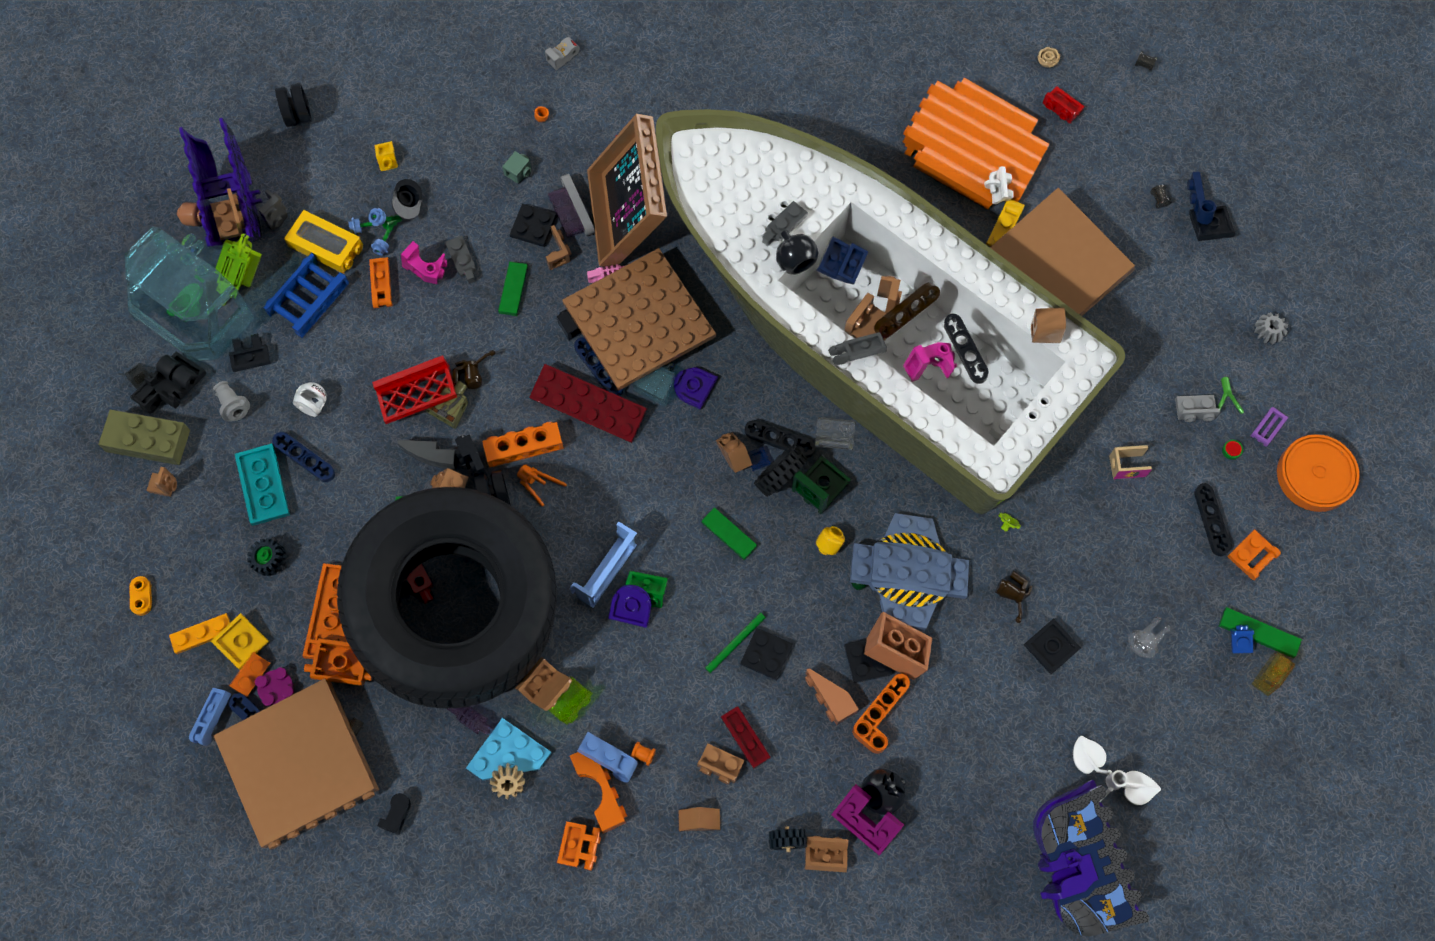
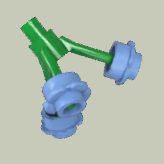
(376, 218)

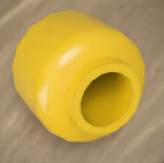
(830, 540)

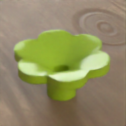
(1008, 522)

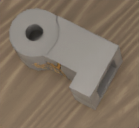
(561, 53)

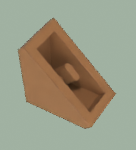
(699, 819)

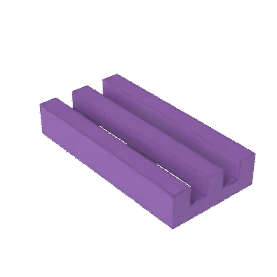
(1260, 438)

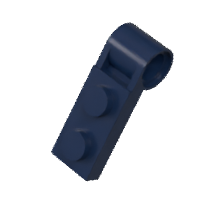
(1203, 208)

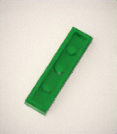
(1263, 633)

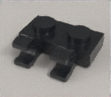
(251, 357)

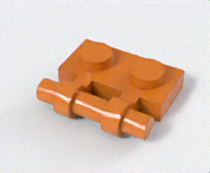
(572, 845)

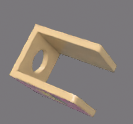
(1131, 451)

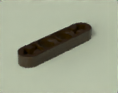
(908, 312)

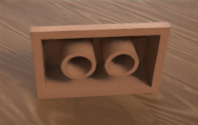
(899, 646)

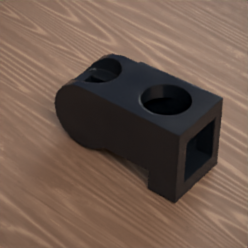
(397, 815)

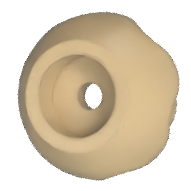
(1048, 57)

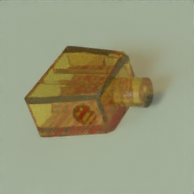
(1275, 670)

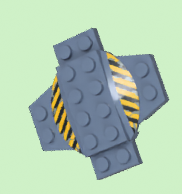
(910, 570)

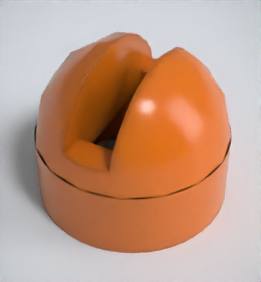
(543, 112)

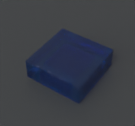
(758, 459)

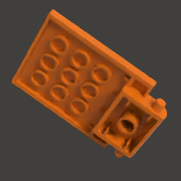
(325, 637)

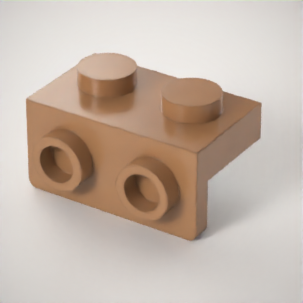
(889, 289)
(826, 854)

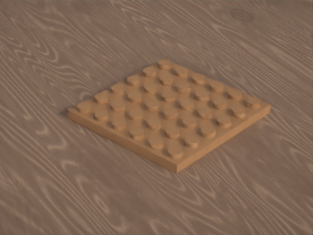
(639, 318)

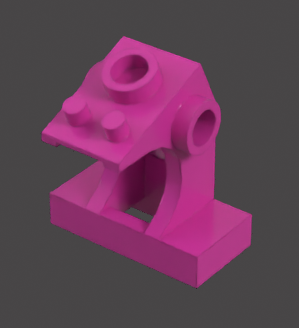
(412, 261)
(924, 356)

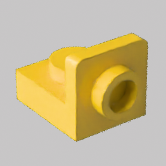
(386, 156)

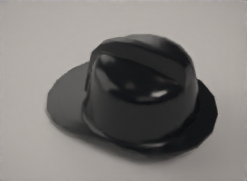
(407, 199)

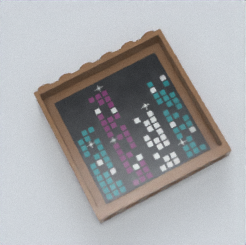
(626, 191)

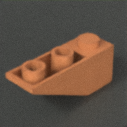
(836, 700)

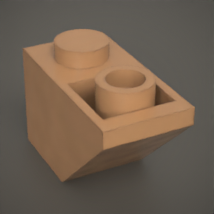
(734, 452)

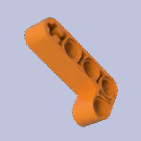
(883, 709)

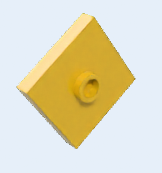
(239, 641)

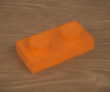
(245, 678)

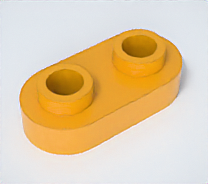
(142, 594)

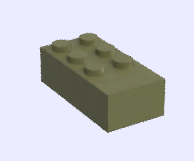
(144, 437)

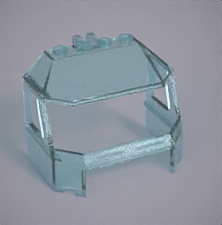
(185, 288)

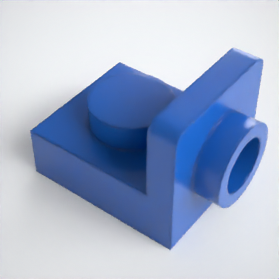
(1242, 639)

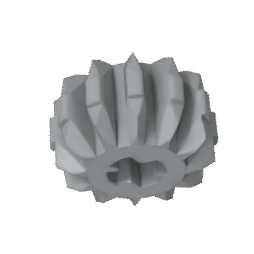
(1278, 328)

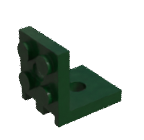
(810, 489)

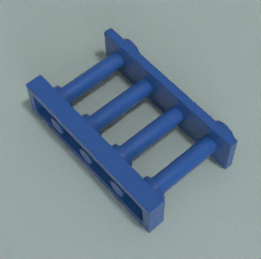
(319, 306)

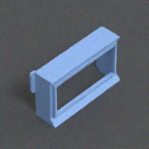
(608, 567)

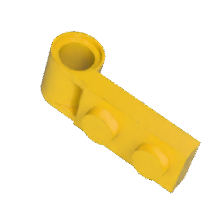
(1006, 220)

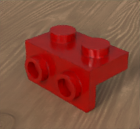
(1062, 104)

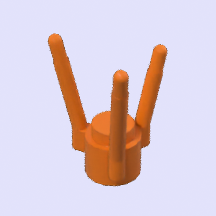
(529, 475)

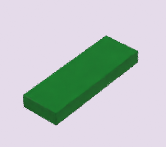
(513, 288)
(729, 533)

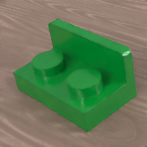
(653, 585)

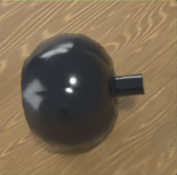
(796, 253)
(886, 791)

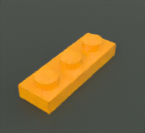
(198, 634)

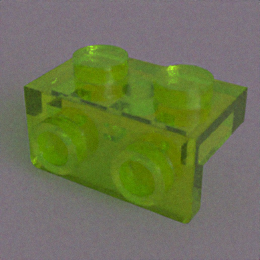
(571, 702)

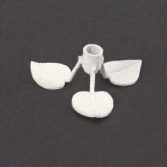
(1138, 786)

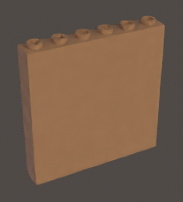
(1065, 253)
(296, 764)

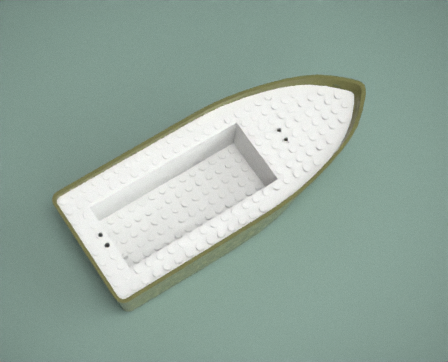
(962, 434)

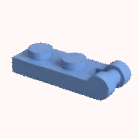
(209, 717)

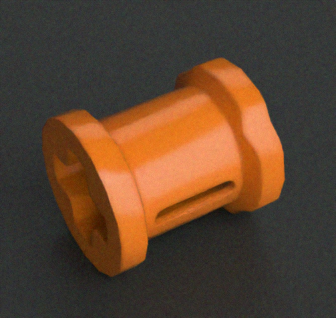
(643, 753)

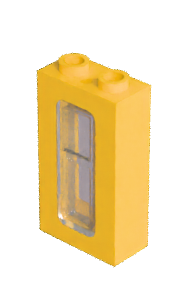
(325, 240)

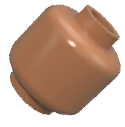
(189, 214)

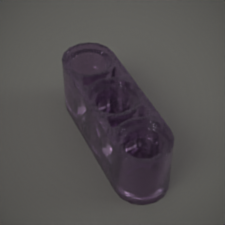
(566, 212)

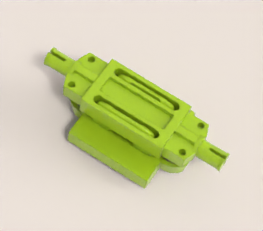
(238, 262)

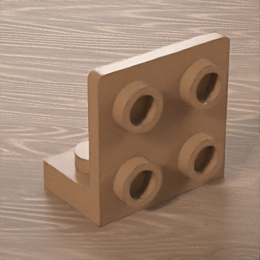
(228, 217)
(864, 318)

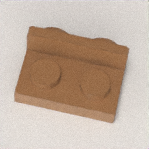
(720, 763)

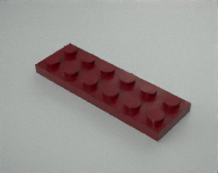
(588, 403)

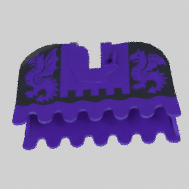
(210, 185)

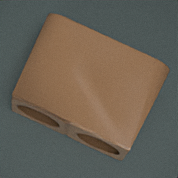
(1048, 325)

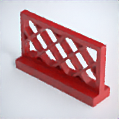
(411, 378)

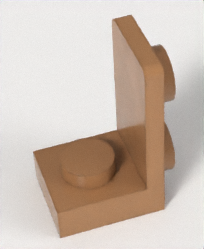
(560, 257)
(162, 483)

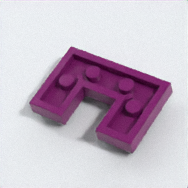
(850, 815)

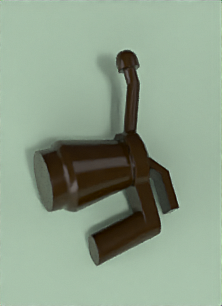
(472, 376)
(1010, 591)

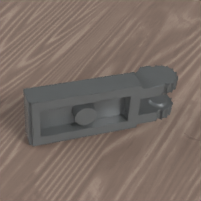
(858, 348)

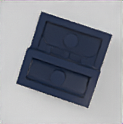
(842, 261)

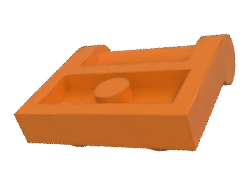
(1249, 549)

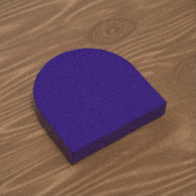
(694, 386)
(631, 605)

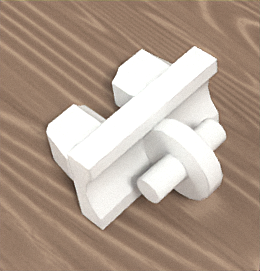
(998, 185)

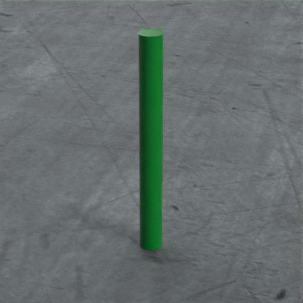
(735, 642)

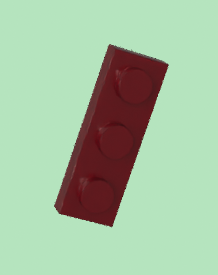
(745, 737)

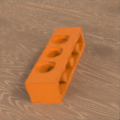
(532, 448)

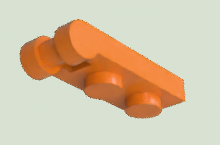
(380, 282)

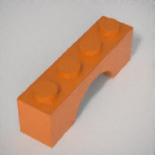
(608, 813)

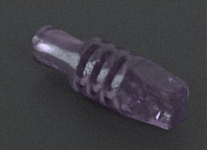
(472, 720)

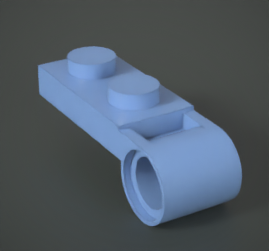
(608, 756)

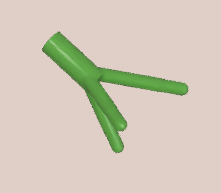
(1227, 392)

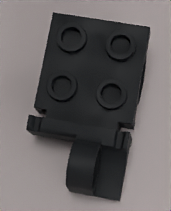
(170, 381)

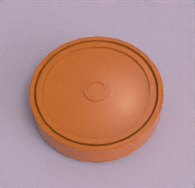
(1318, 473)

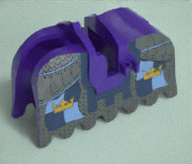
(1092, 887)

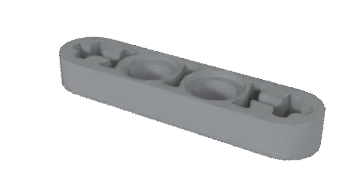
(578, 204)

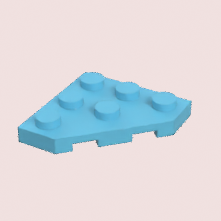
(509, 746)

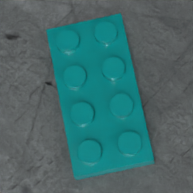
(262, 484)

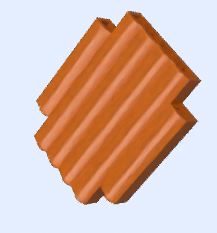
(968, 135)

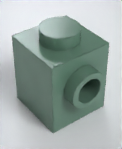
(517, 167)

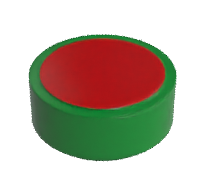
(1232, 449)

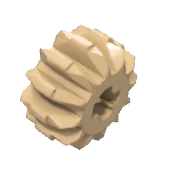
(503, 788)

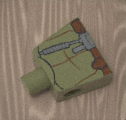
(452, 410)

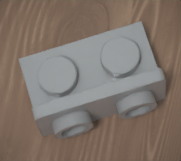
(1196, 407)

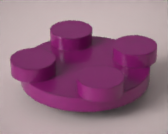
(274, 686)

